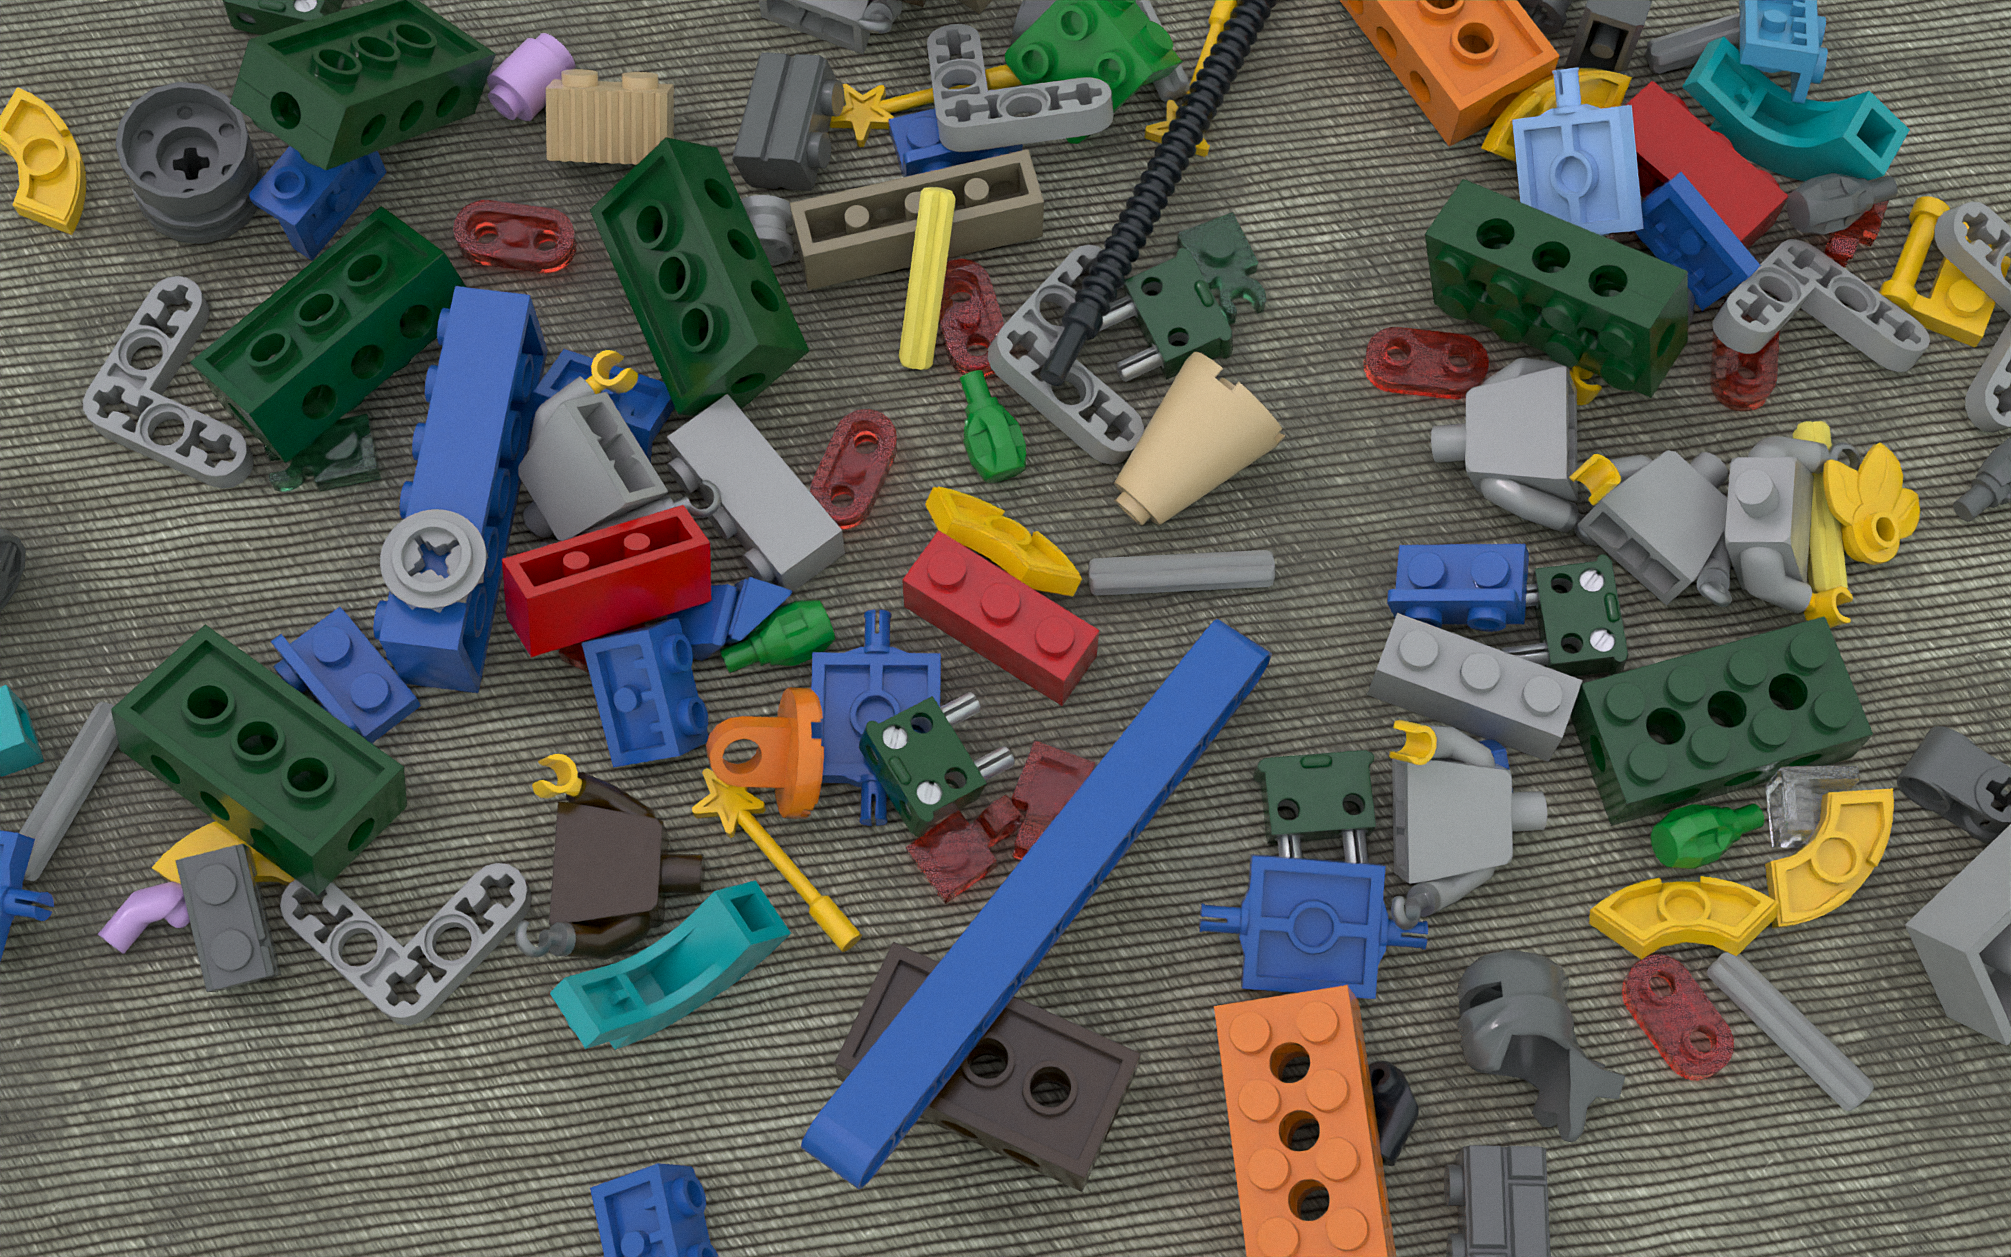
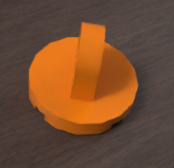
(785, 753)

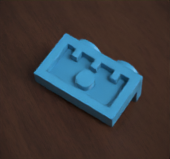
(1785, 38)

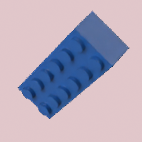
(470, 467)

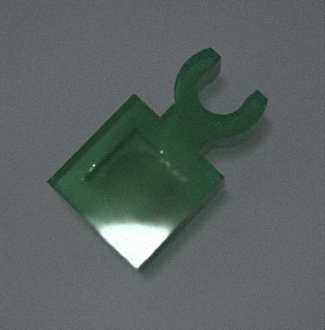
(1225, 262)
(336, 459)

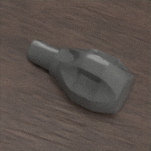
(1836, 201)
(1990, 486)

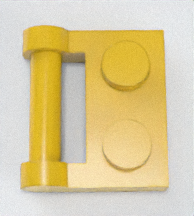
(1955, 302)

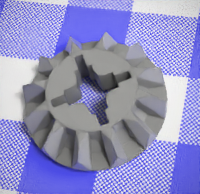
(442, 533)

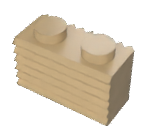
(607, 119)

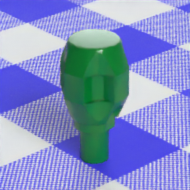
(991, 433)
(783, 637)
(1701, 833)

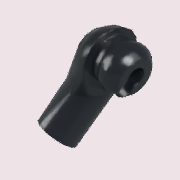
(1394, 1108)

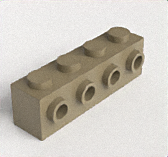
(875, 225)

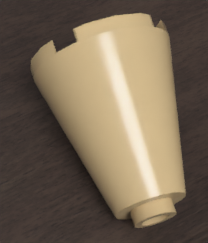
(1194, 443)

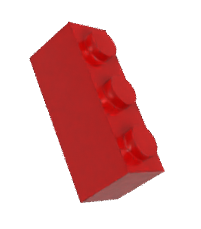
(1676, 141)
(607, 580)
(1000, 618)

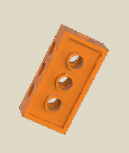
(1457, 56)
(1265, 1112)

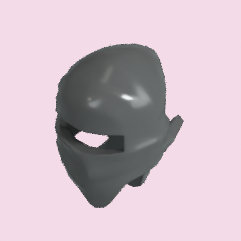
(1522, 1028)

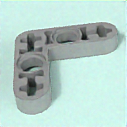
(985, 119)
(1984, 268)
(1814, 282)
(1039, 338)
(144, 390)
(398, 962)

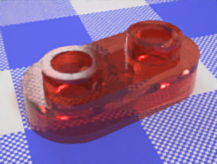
(518, 234)
(971, 321)
(1427, 363)
(1733, 389)
(853, 473)
(1673, 1018)

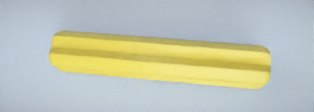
(926, 277)
(1826, 548)

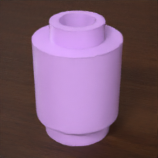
(522, 78)

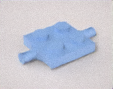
(1580, 161)

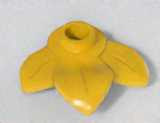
(1871, 505)

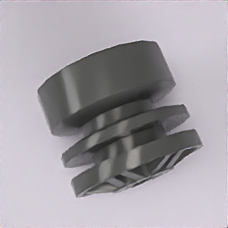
(181, 135)

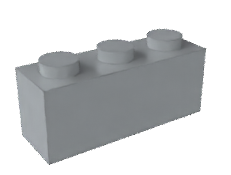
(761, 498)
(1474, 687)

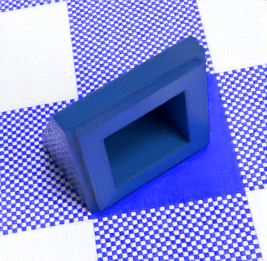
(753, 604)
(708, 622)

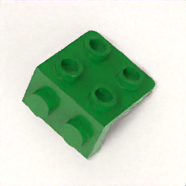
(1096, 41)

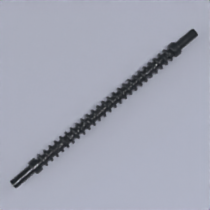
(1157, 183)

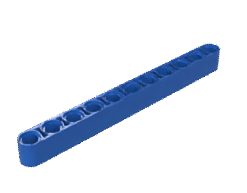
(1033, 907)

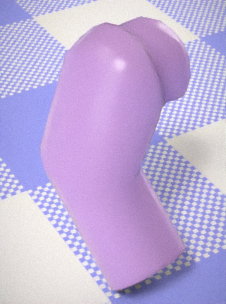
(143, 908)

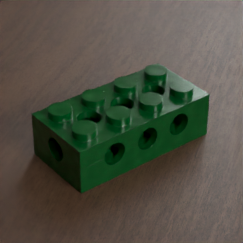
(361, 79)
(698, 277)
(1558, 288)
(319, 353)
(1736, 684)
(260, 758)

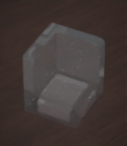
(1796, 799)

